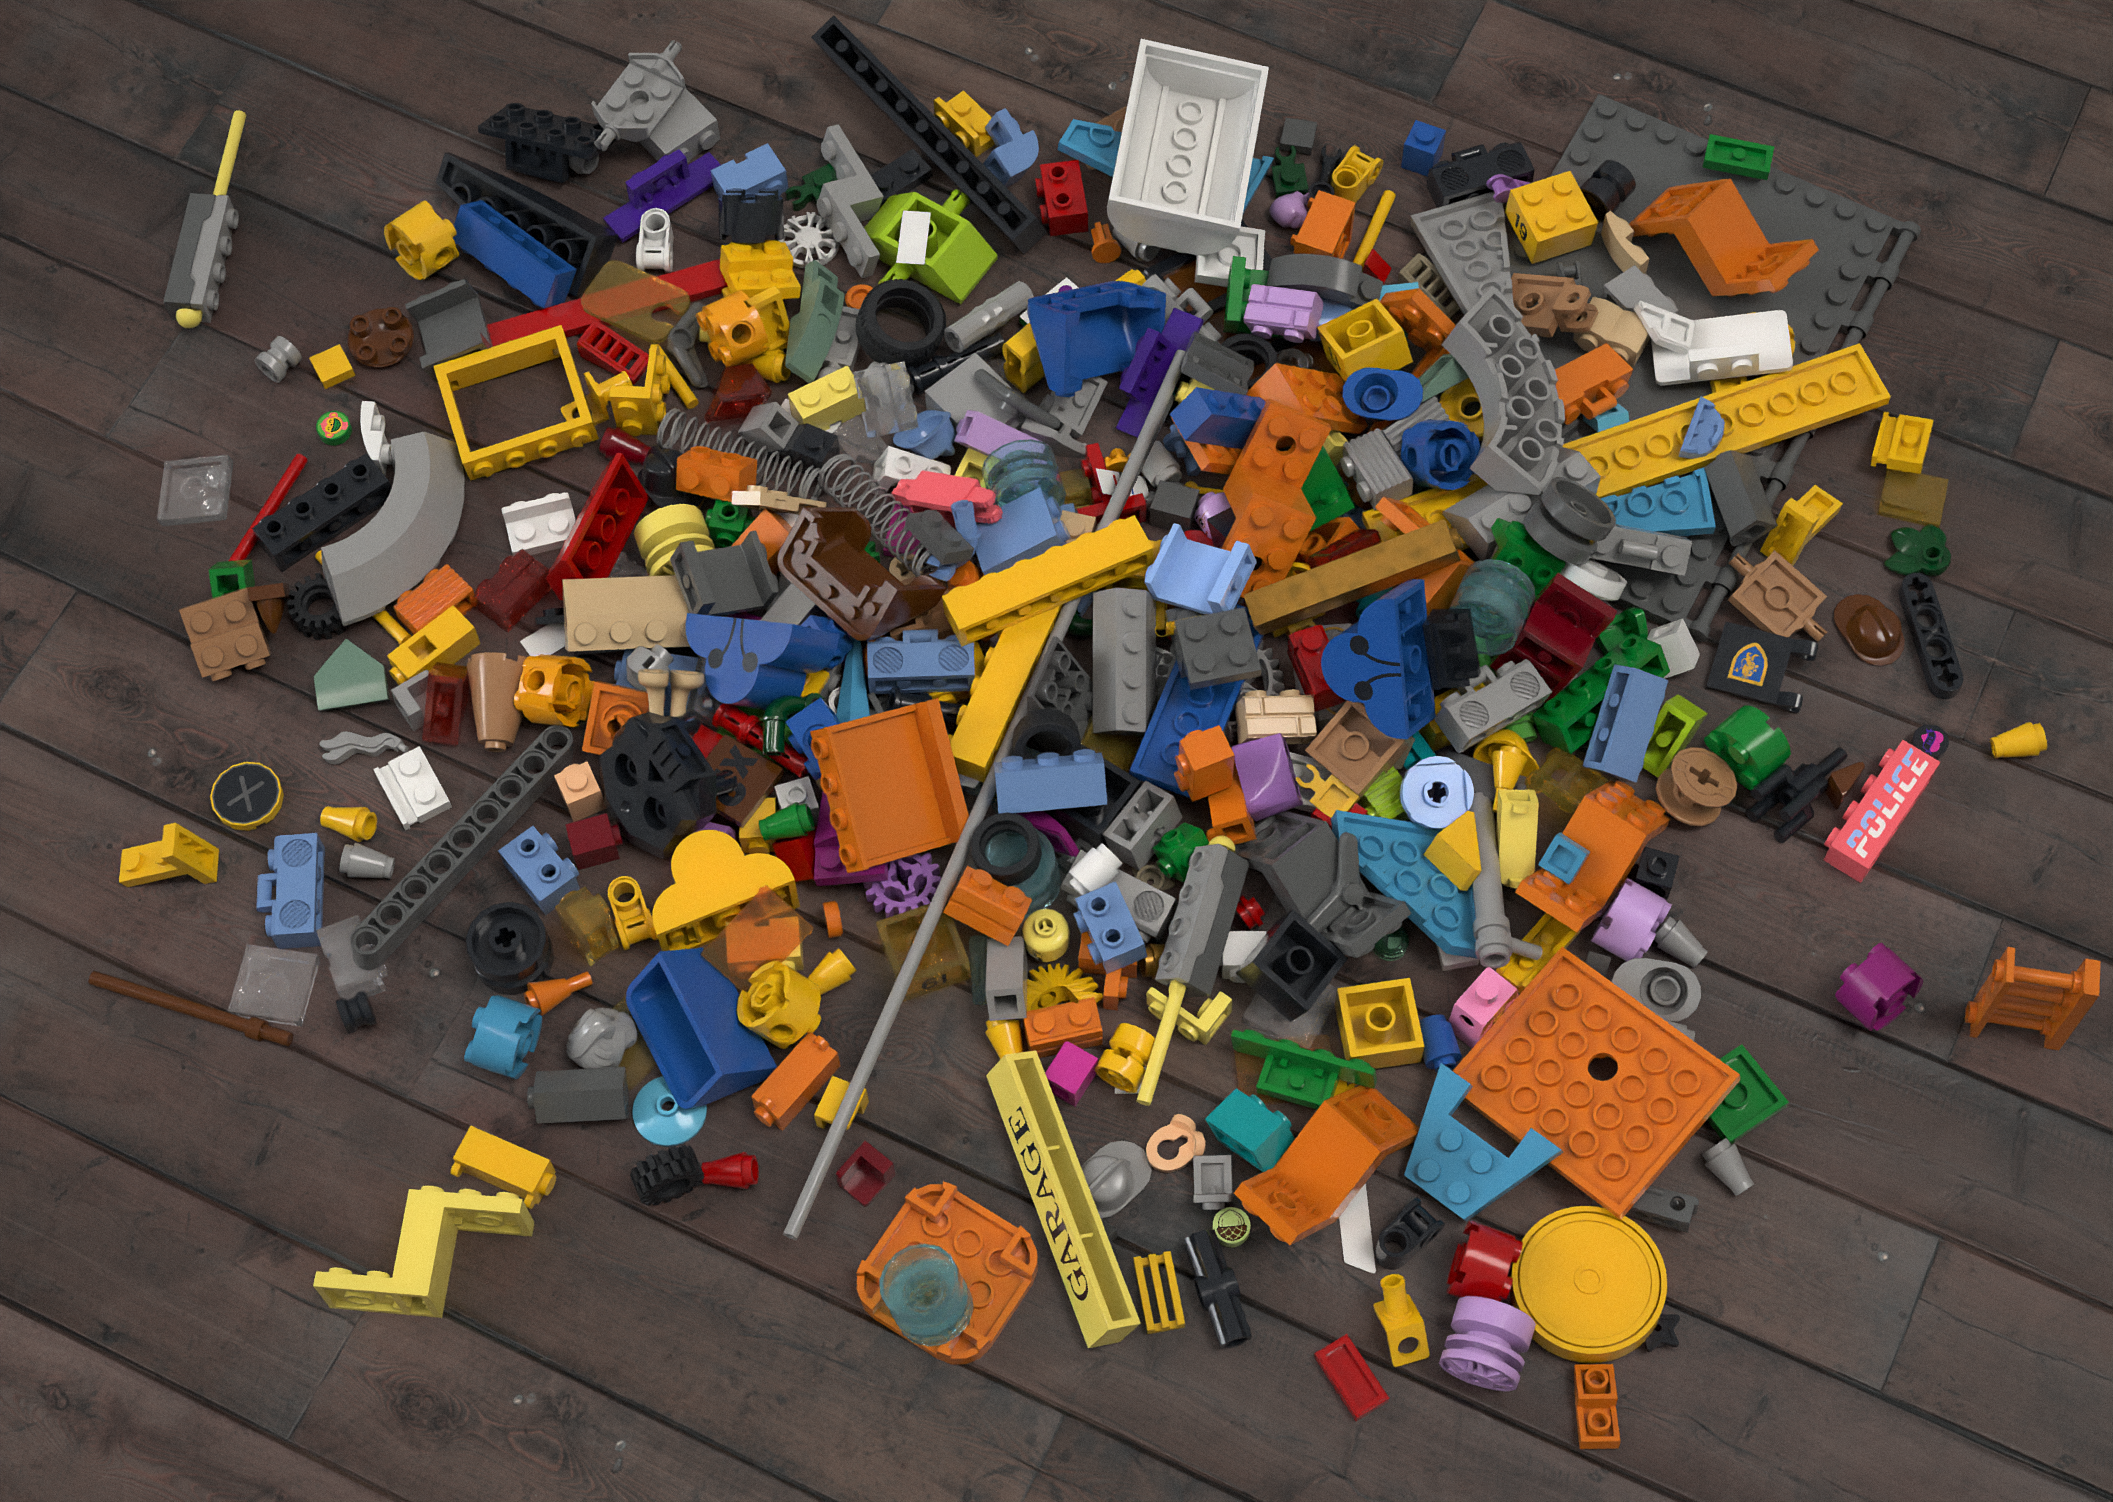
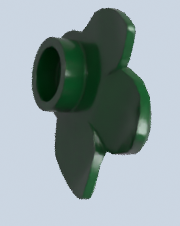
(1916, 550)

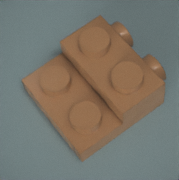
(225, 634)
(1355, 748)

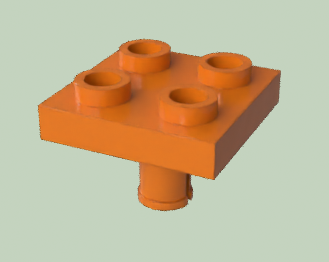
(608, 712)

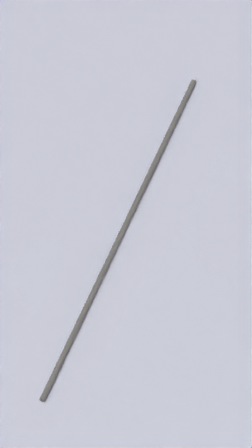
(963, 846)

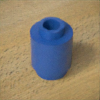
(1439, 1043)

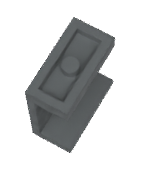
(450, 324)
(725, 578)

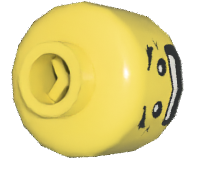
(1046, 935)

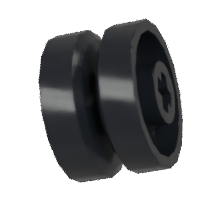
(509, 947)

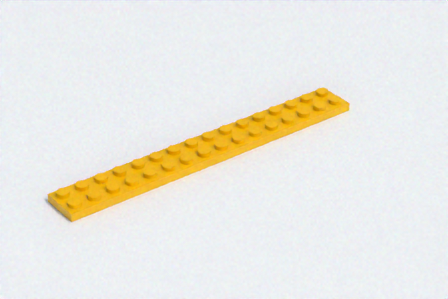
(1753, 415)

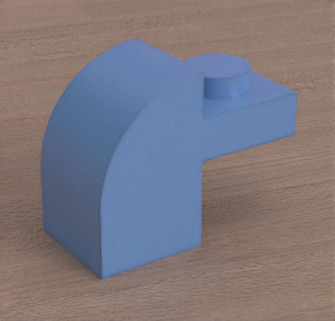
(1014, 150)

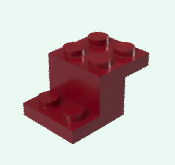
(1559, 632)

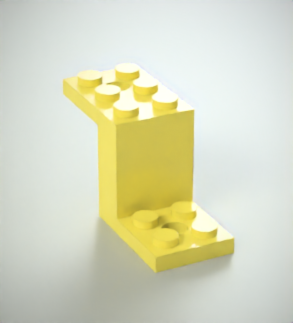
(425, 1252)

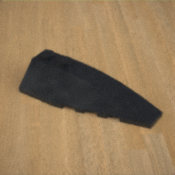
(553, 224)

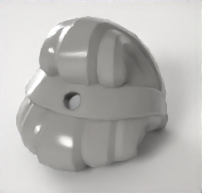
(601, 1038)

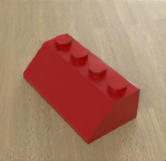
(601, 526)

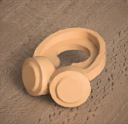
(1179, 1127)

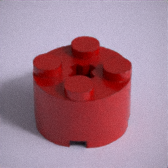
(1483, 1263)

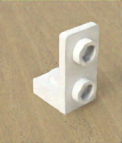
(900, 464)

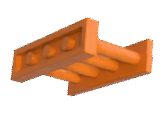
(2053, 1018)

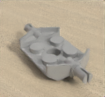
(646, 77)

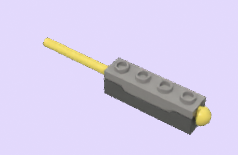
(205, 243)
(1195, 940)

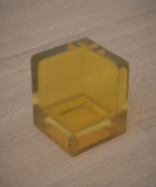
(1076, 488)

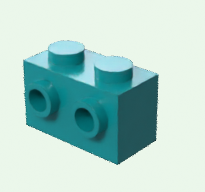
(1251, 1129)

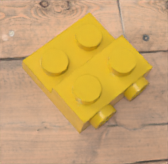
(759, 267)

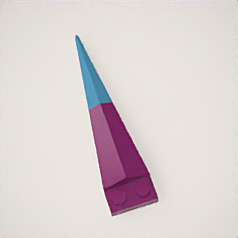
(851, 706)

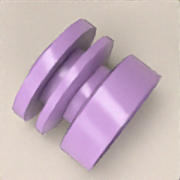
(1487, 1343)

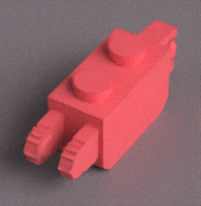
(941, 490)

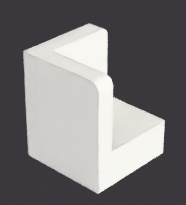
(1677, 646)

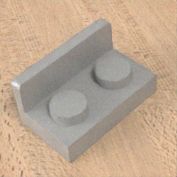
(1078, 409)

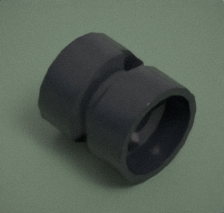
(1607, 188)

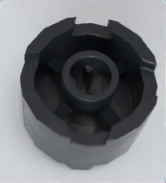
(750, 216)

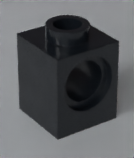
(1656, 871)

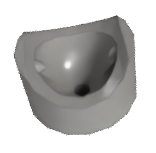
(645, 659)

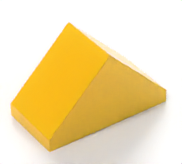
(1457, 851)

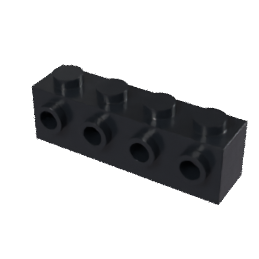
(323, 512)

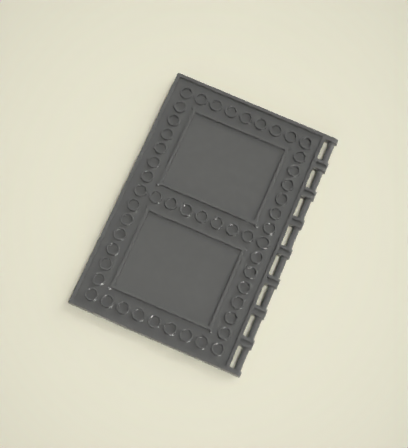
(1815, 304)

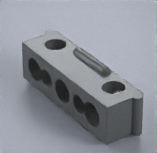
(1662, 1208)

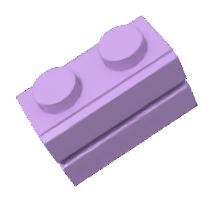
(1283, 313)

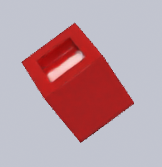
(1376, 266)

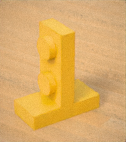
(773, 316)
(1800, 523)
(174, 856)

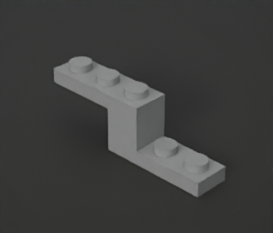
(849, 201)

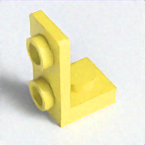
(1211, 1015)

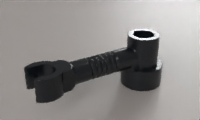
(1328, 166)

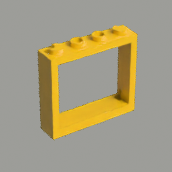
(501, 361)

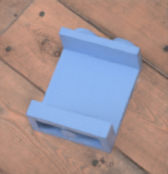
(1199, 574)

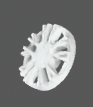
(810, 239)

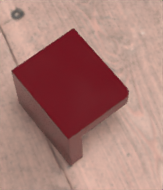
(865, 1174)

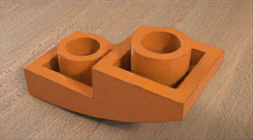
(1596, 1406)

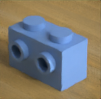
(539, 869)
(1110, 927)

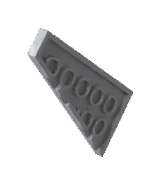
(1468, 247)

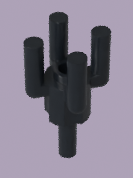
(1795, 791)

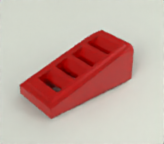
(598, 338)

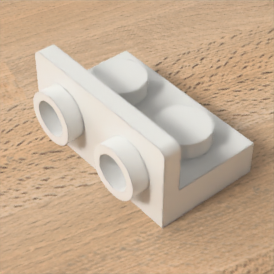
(539, 523)

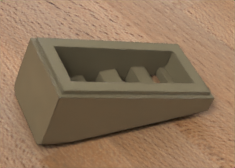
(1428, 272)

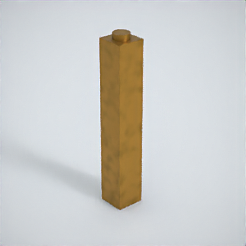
(1353, 577)

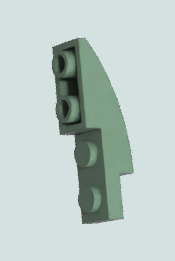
(816, 323)

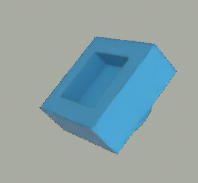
(1564, 858)

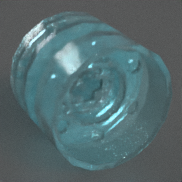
(1498, 603)
(917, 1279)

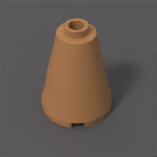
(493, 687)

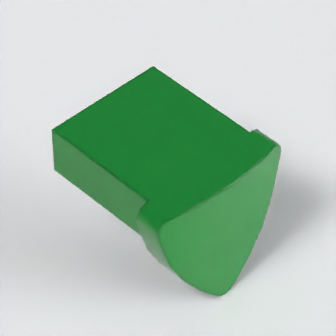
(1626, 623)

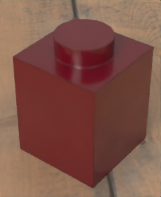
(594, 841)

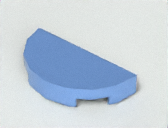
(1704, 431)

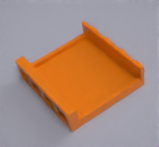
(890, 784)

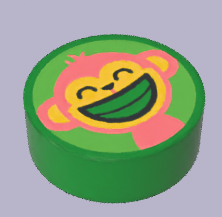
(334, 428)

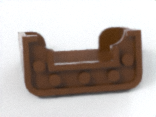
(830, 566)

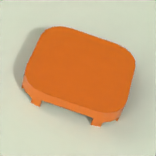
(989, 1252)

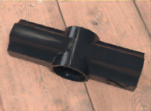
(1217, 1289)

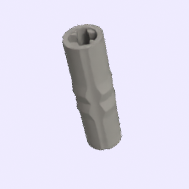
(988, 317)

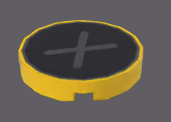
(247, 796)

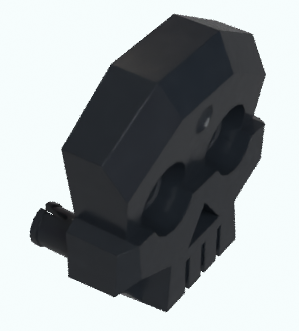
(660, 782)

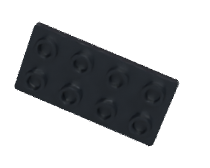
(541, 141)

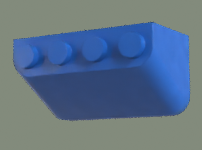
(694, 1028)

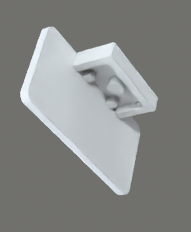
(1728, 349)

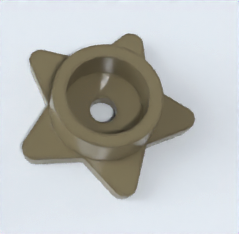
(1152, 872)

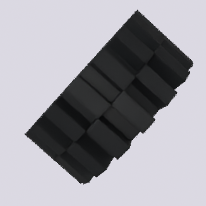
(300, 603)
(666, 1175)

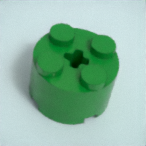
(1749, 745)

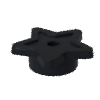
(1666, 1335)

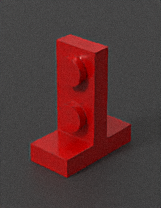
(1135, 504)

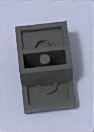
(1213, 646)

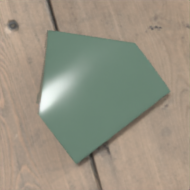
(350, 679)

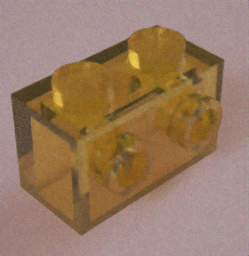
(587, 924)

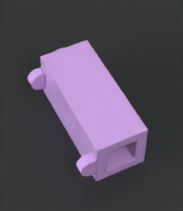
(985, 433)

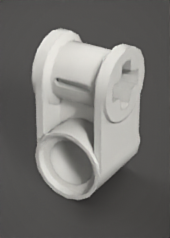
(655, 247)

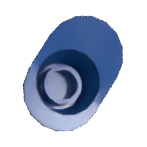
(1382, 394)

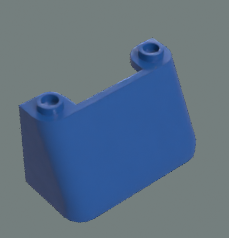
(1092, 330)

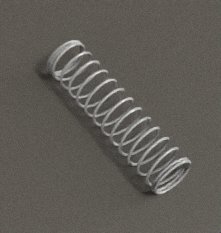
(676, 432)
(846, 481)

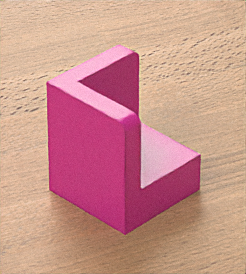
(1071, 1073)

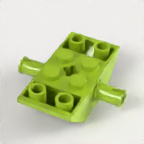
(954, 251)

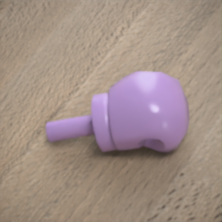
(1290, 210)

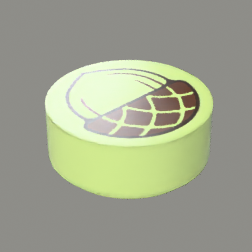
(1231, 1226)

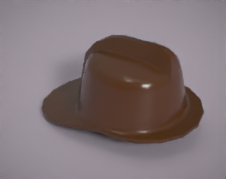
(1870, 629)

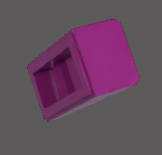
(1053, 831)

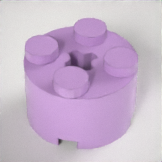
(1631, 921)

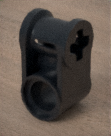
(1411, 1230)

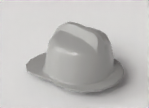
(1661, 986)
(1116, 1176)

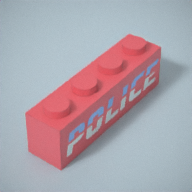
(1881, 810)

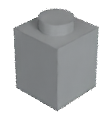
(768, 426)

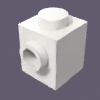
(1236, 951)

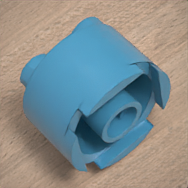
(504, 1036)

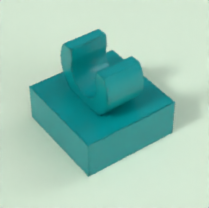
(1419, 751)

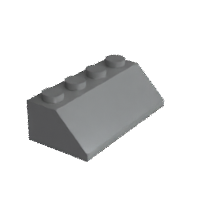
(1479, 511)
(1123, 661)

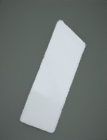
(1357, 1233)

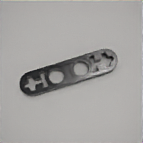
(1935, 634)

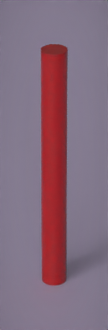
(271, 505)

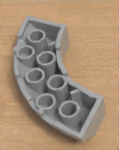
(1515, 395)
(406, 533)

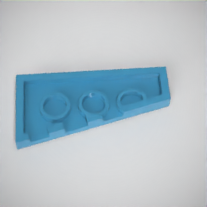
(1673, 507)

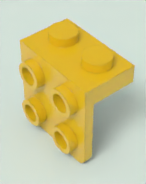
(642, 408)

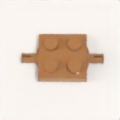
(1777, 597)

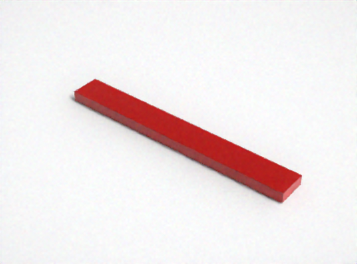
(698, 281)

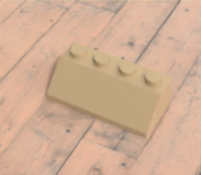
(624, 613)

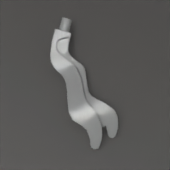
(349, 743)

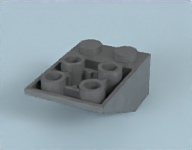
(1063, 687)

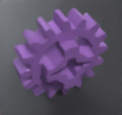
(915, 872)

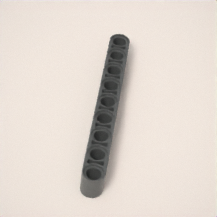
(461, 860)

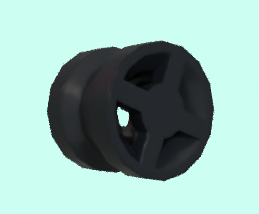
(356, 1012)

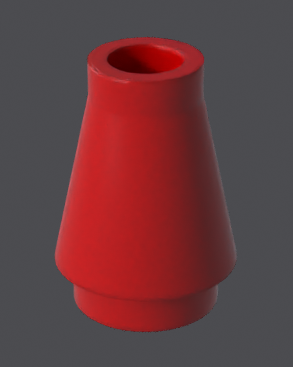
(732, 1171)

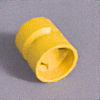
(1125, 1061)

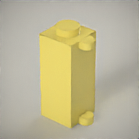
(1516, 834)

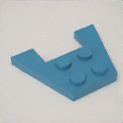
(1460, 1165)

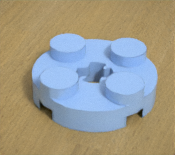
(1419, 780)

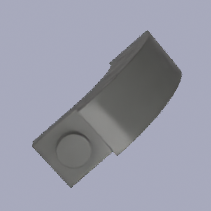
(1327, 276)

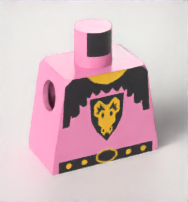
(1483, 1005)

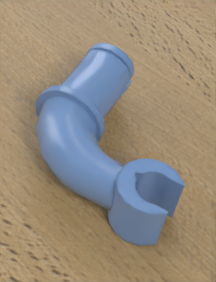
(966, 525)

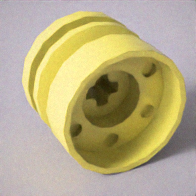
(663, 531)

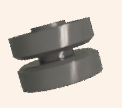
(1569, 521)

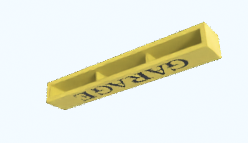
(1062, 1199)

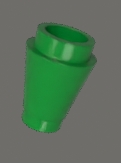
(788, 822)

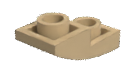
(1617, 238)

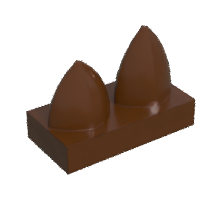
(270, 602)

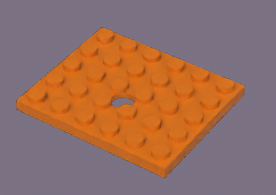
(1612, 1131)

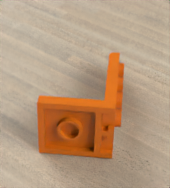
(1425, 327)

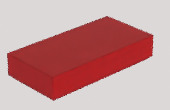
(1351, 1377)

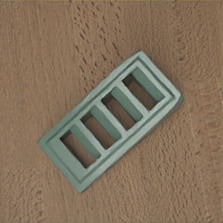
(1441, 376)

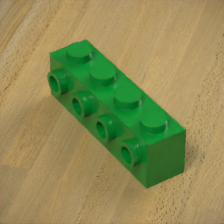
(1572, 714)

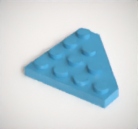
(1395, 864)

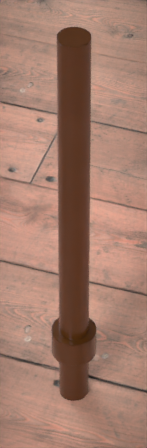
(253, 1028)

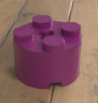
(1878, 987)

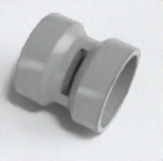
(278, 359)

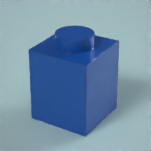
(1423, 148)

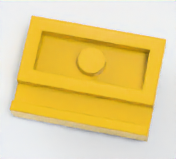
(1902, 442)

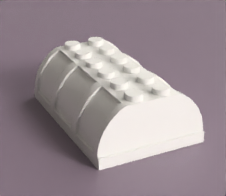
(1186, 149)

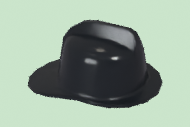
(659, 479)

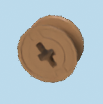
(1696, 786)

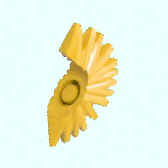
(1058, 986)

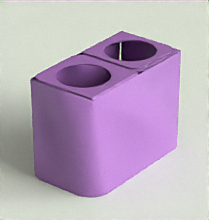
(1267, 776)

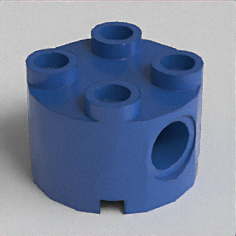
(1439, 453)

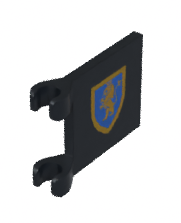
(1754, 665)

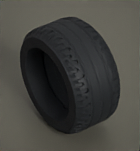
(910, 297)

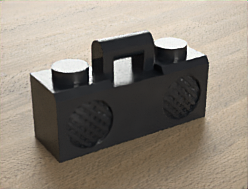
(1473, 167)

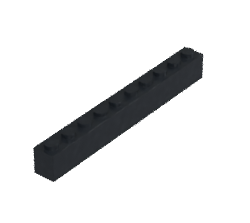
(929, 135)

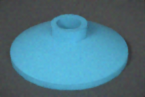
(662, 1126)

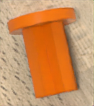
(1105, 248)

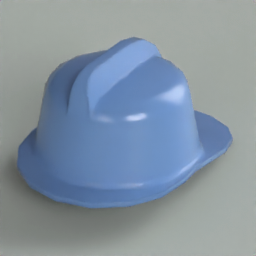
(931, 438)

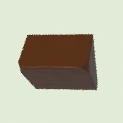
(1842, 782)

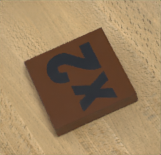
(754, 775)

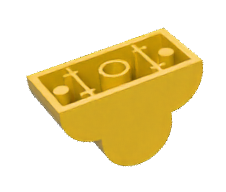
(713, 887)

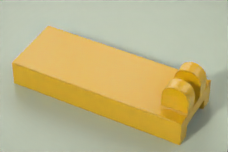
(1548, 934)

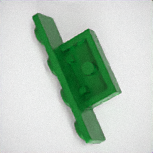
(1299, 1073)

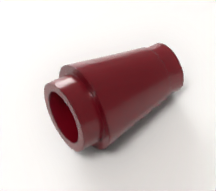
(620, 441)

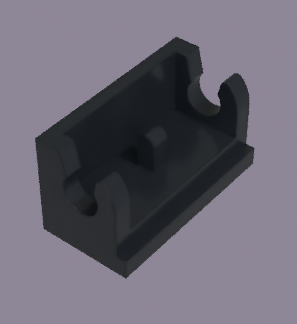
(1451, 648)

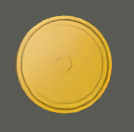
(1589, 1284)

